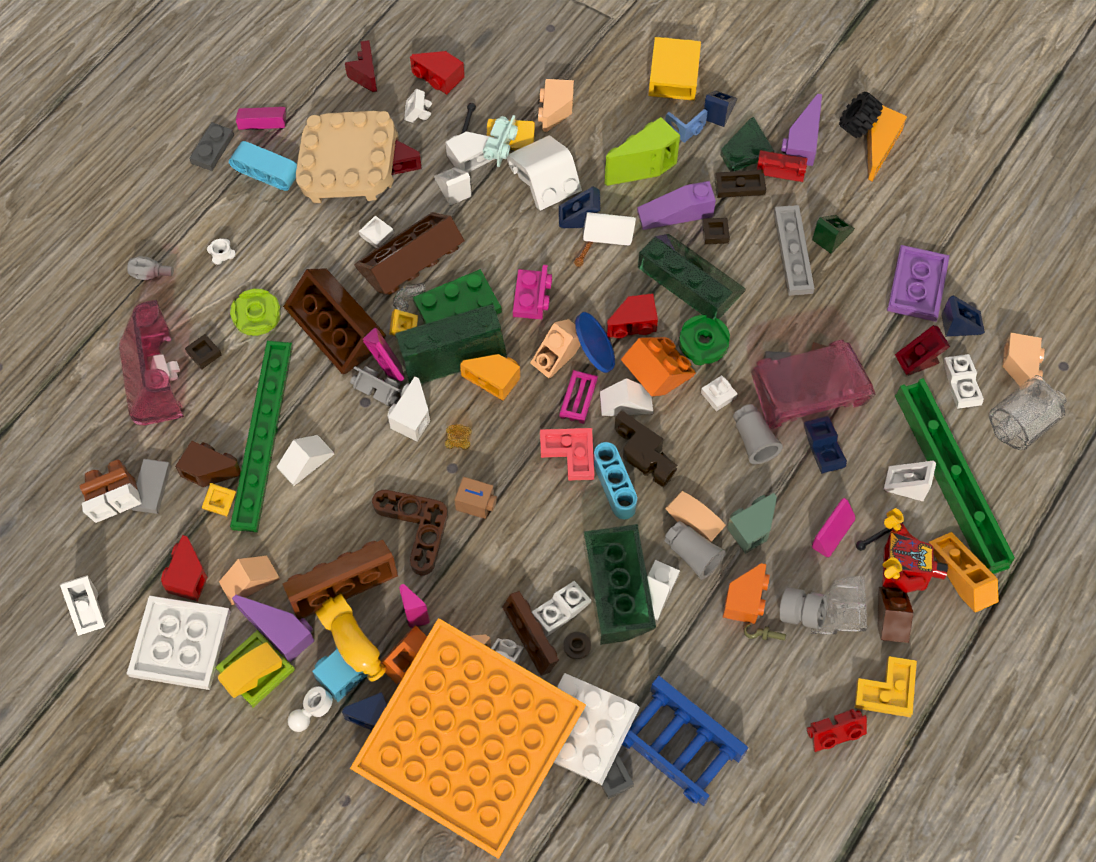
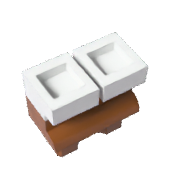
(109, 492)

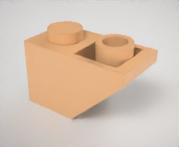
(557, 102)
(557, 348)
(1023, 357)

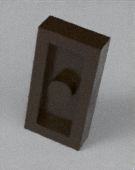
(740, 183)

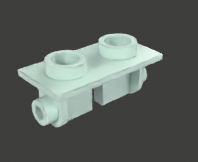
(500, 147)

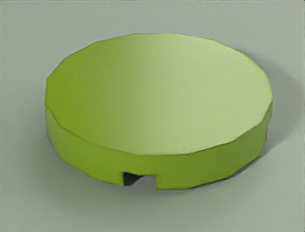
(255, 312)

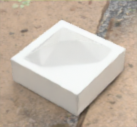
(376, 232)

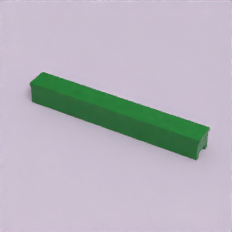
(954, 477)

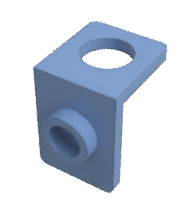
(692, 128)

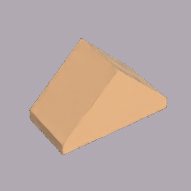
(248, 577)

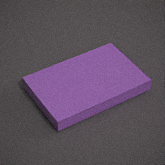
(918, 283)

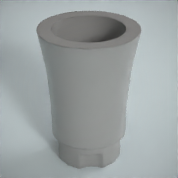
(756, 435)
(694, 549)

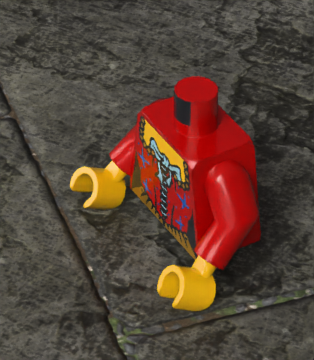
(907, 560)

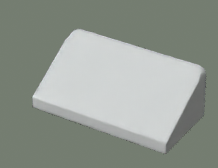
(608, 228)

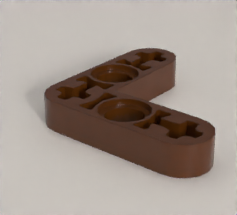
(422, 517)

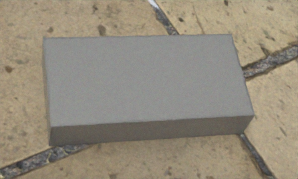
(151, 485)

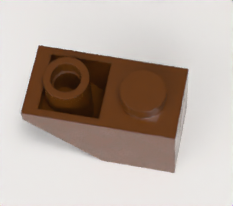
(205, 466)
(894, 615)

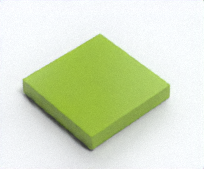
(266, 683)

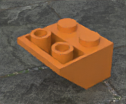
(658, 365)

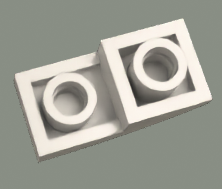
(962, 381)
(561, 608)

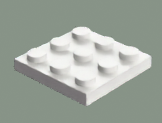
(179, 642)
(598, 731)

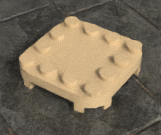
(346, 155)

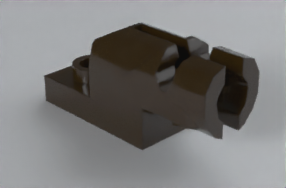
(644, 449)

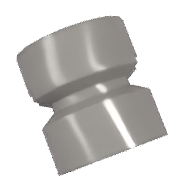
(800, 607)

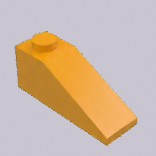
(882, 139)
(966, 572)

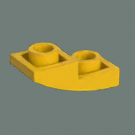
(246, 671)

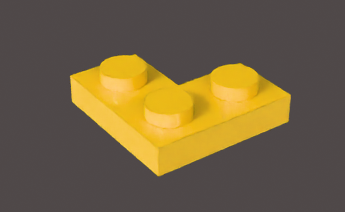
(892, 696)

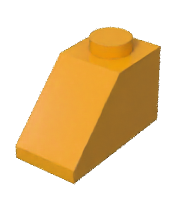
(492, 373)

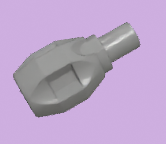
(147, 268)

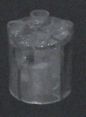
(1027, 413)

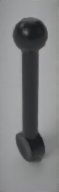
(471, 108)
(861, 545)

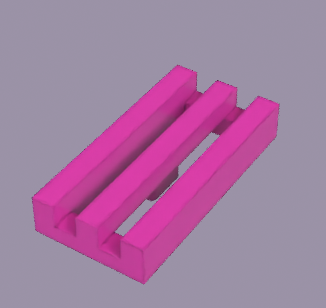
(574, 415)

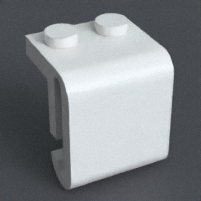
(547, 170)

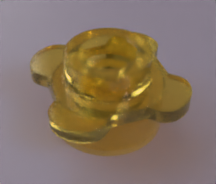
(458, 430)

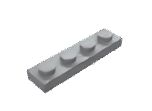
(793, 250)

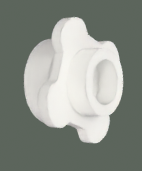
(220, 245)

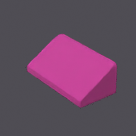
(261, 118)
(384, 355)
(834, 529)
(414, 607)

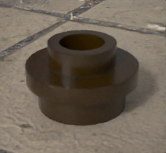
(577, 653)

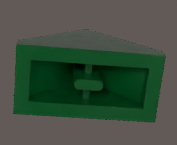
(831, 232)

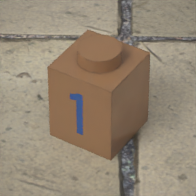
(475, 498)

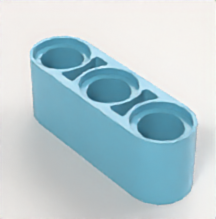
(264, 165)
(615, 469)

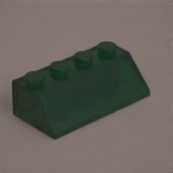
(689, 276)
(442, 345)
(618, 583)

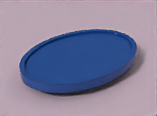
(595, 342)

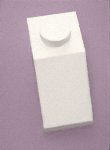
(466, 150)

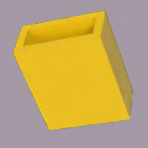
(674, 68)

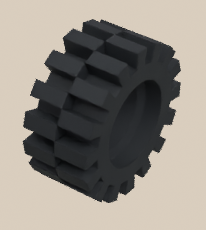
(861, 114)

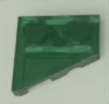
(745, 146)

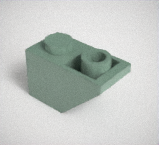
(753, 525)

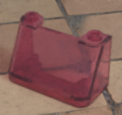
(811, 383)
(147, 390)

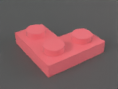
(573, 444)

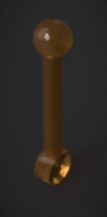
(579, 260)

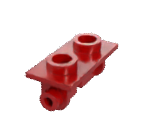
(782, 166)
(849, 726)

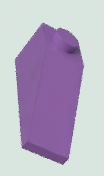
(804, 133)
(679, 206)
(277, 626)

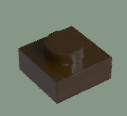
(716, 231)
(203, 351)

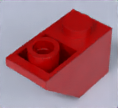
(438, 69)
(634, 317)
(185, 573)

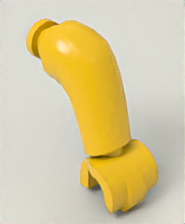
(349, 638)

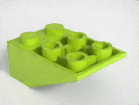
(643, 154)

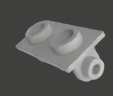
(368, 380)

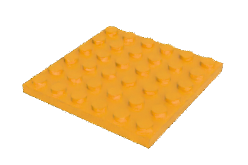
(468, 737)

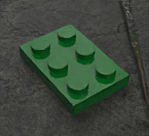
(456, 298)

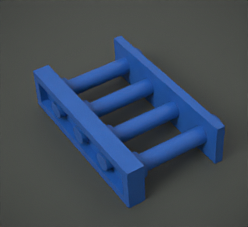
(707, 731)

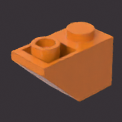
(744, 595)
(403, 654)

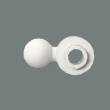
(316, 703)

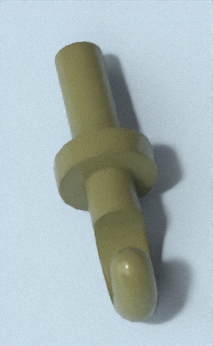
(765, 633)

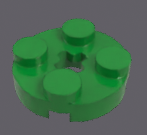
(700, 352)

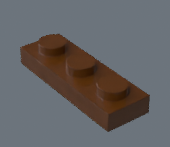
(530, 633)

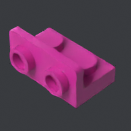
(531, 293)

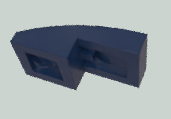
(824, 444)

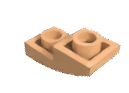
(696, 515)

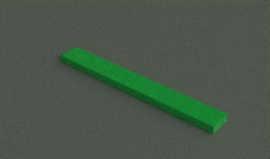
(261, 437)

